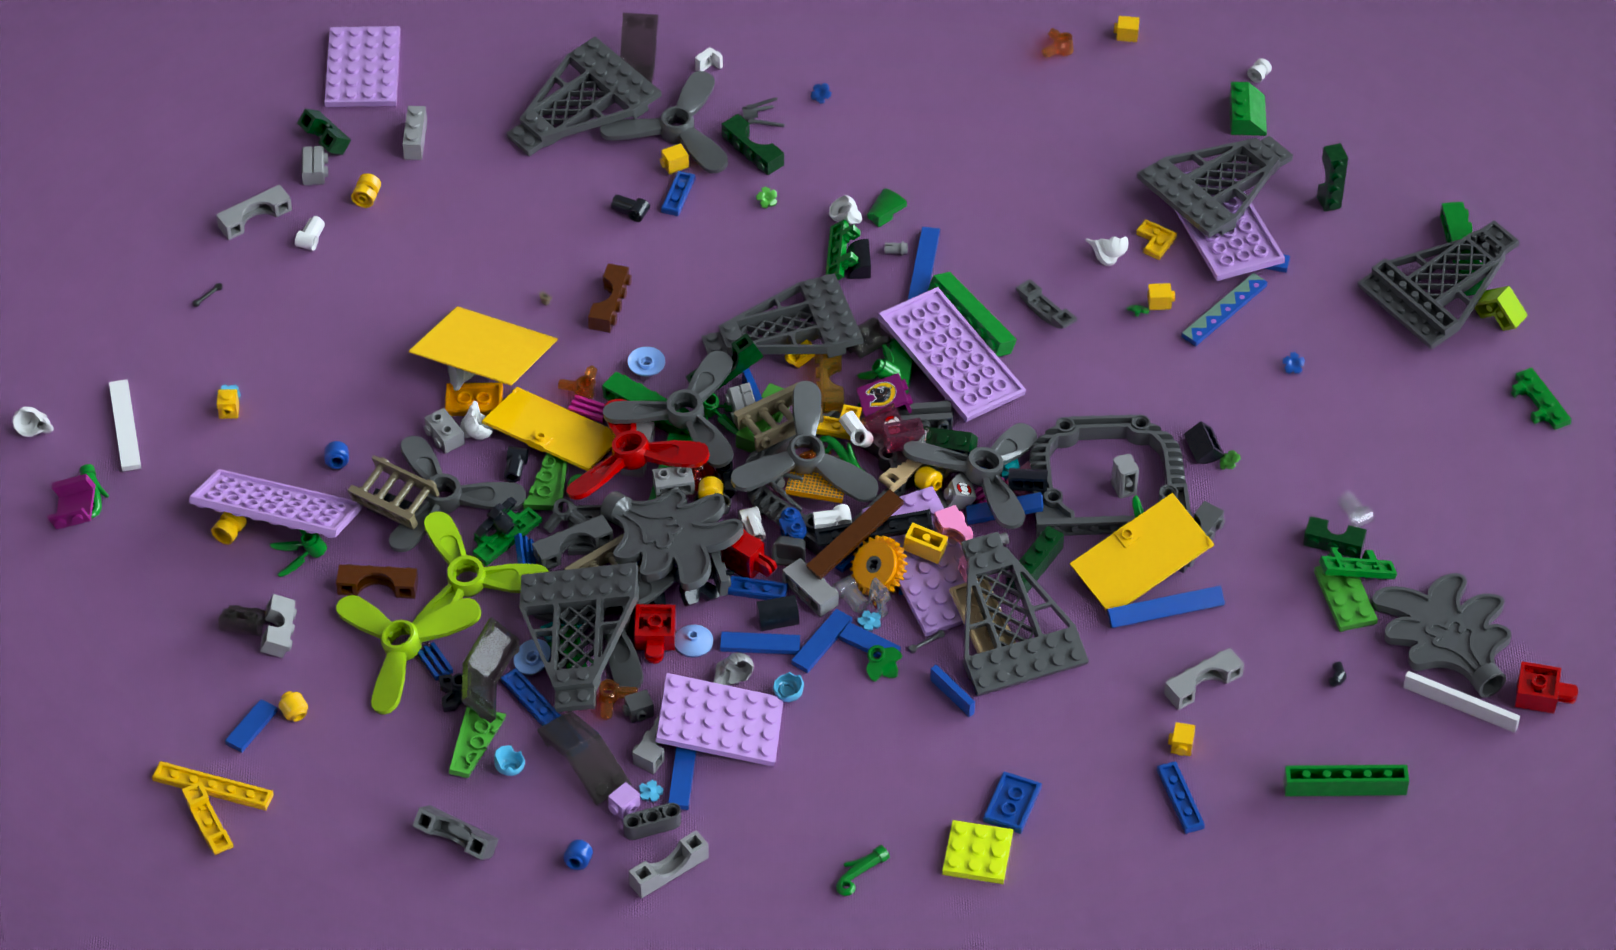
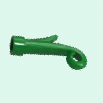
(845, 455)
(97, 504)
(858, 867)

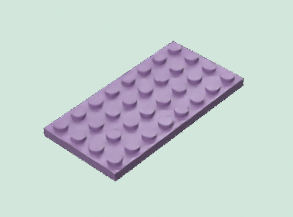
(1242, 248)
(951, 354)
(275, 503)
(928, 583)

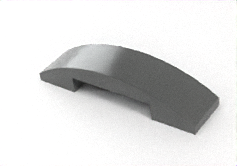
(1043, 307)

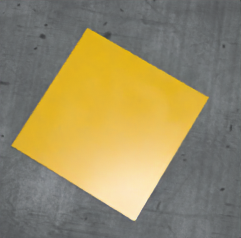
(483, 345)

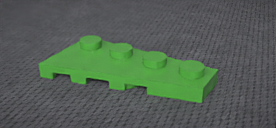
(548, 484)
(473, 741)

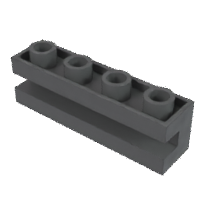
(931, 414)

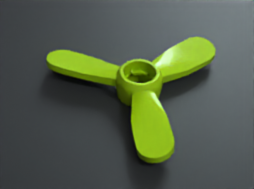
(450, 546)
(436, 625)

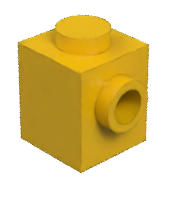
(1127, 28)
(674, 158)
(1160, 296)
(227, 403)
(1182, 739)

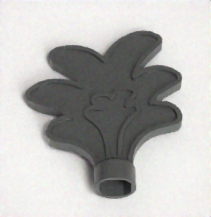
(671, 533)
(1446, 632)

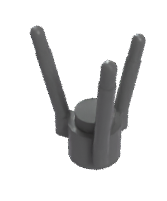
(750, 112)
(779, 483)

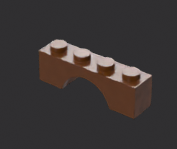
(604, 314)
(354, 578)

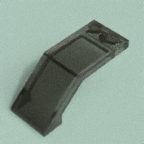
(640, 42)
(485, 666)
(586, 754)

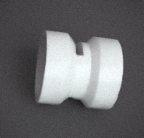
(1259, 70)

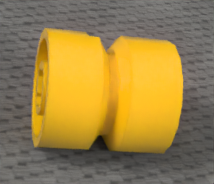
(366, 190)
(227, 527)

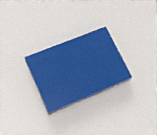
(1012, 802)

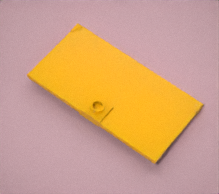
(551, 428)
(1142, 553)

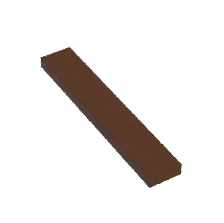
(855, 534)

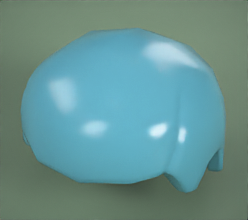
(789, 687)
(508, 761)

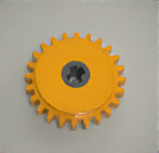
(879, 559)

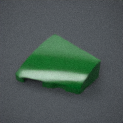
(885, 206)

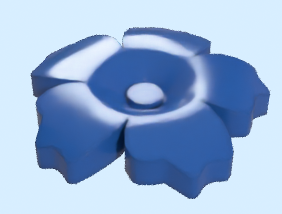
(821, 92)
(1293, 363)

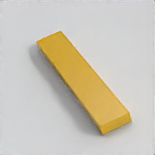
(214, 785)

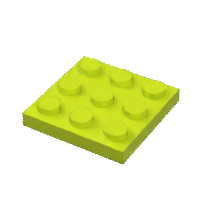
(977, 852)

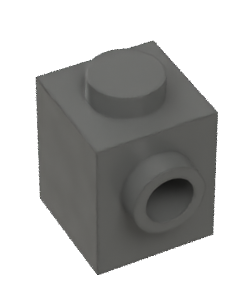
(638, 706)

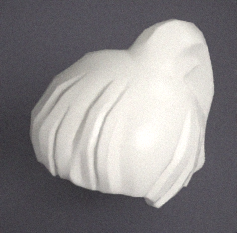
(845, 208)
(1109, 250)
(31, 422)
(472, 424)

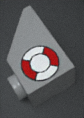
(960, 492)

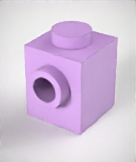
(624, 800)

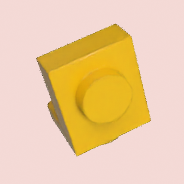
(799, 359)

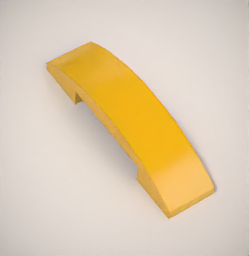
(206, 819)

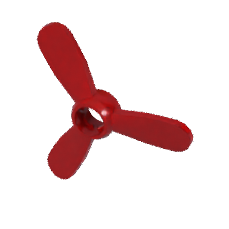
(632, 452)

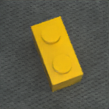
(925, 543)

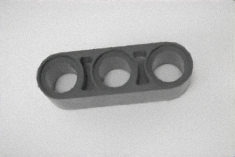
(665, 818)

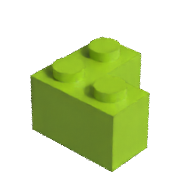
(1503, 306)

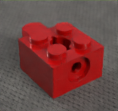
(748, 557)
(655, 630)
(1546, 680)

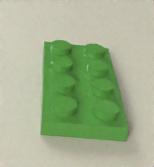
(1346, 600)

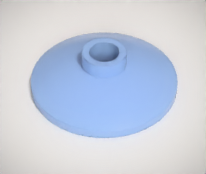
(646, 361)
(694, 646)
(528, 658)

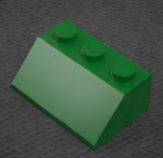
(1247, 110)

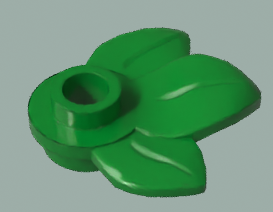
(884, 665)

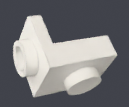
(708, 58)

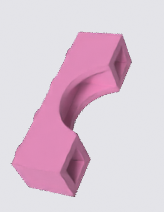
(952, 524)

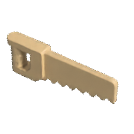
(900, 474)

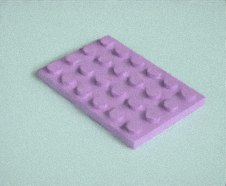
(362, 66)
(719, 719)

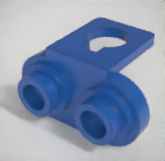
(792, 524)

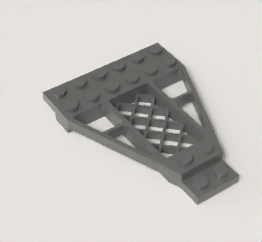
(598, 69)
(1195, 202)
(822, 304)
(1425, 312)
(571, 591)
(1022, 660)

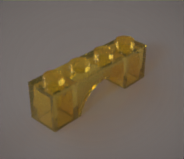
(831, 394)

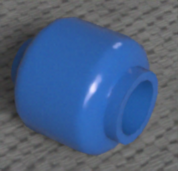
(336, 455)
(578, 854)

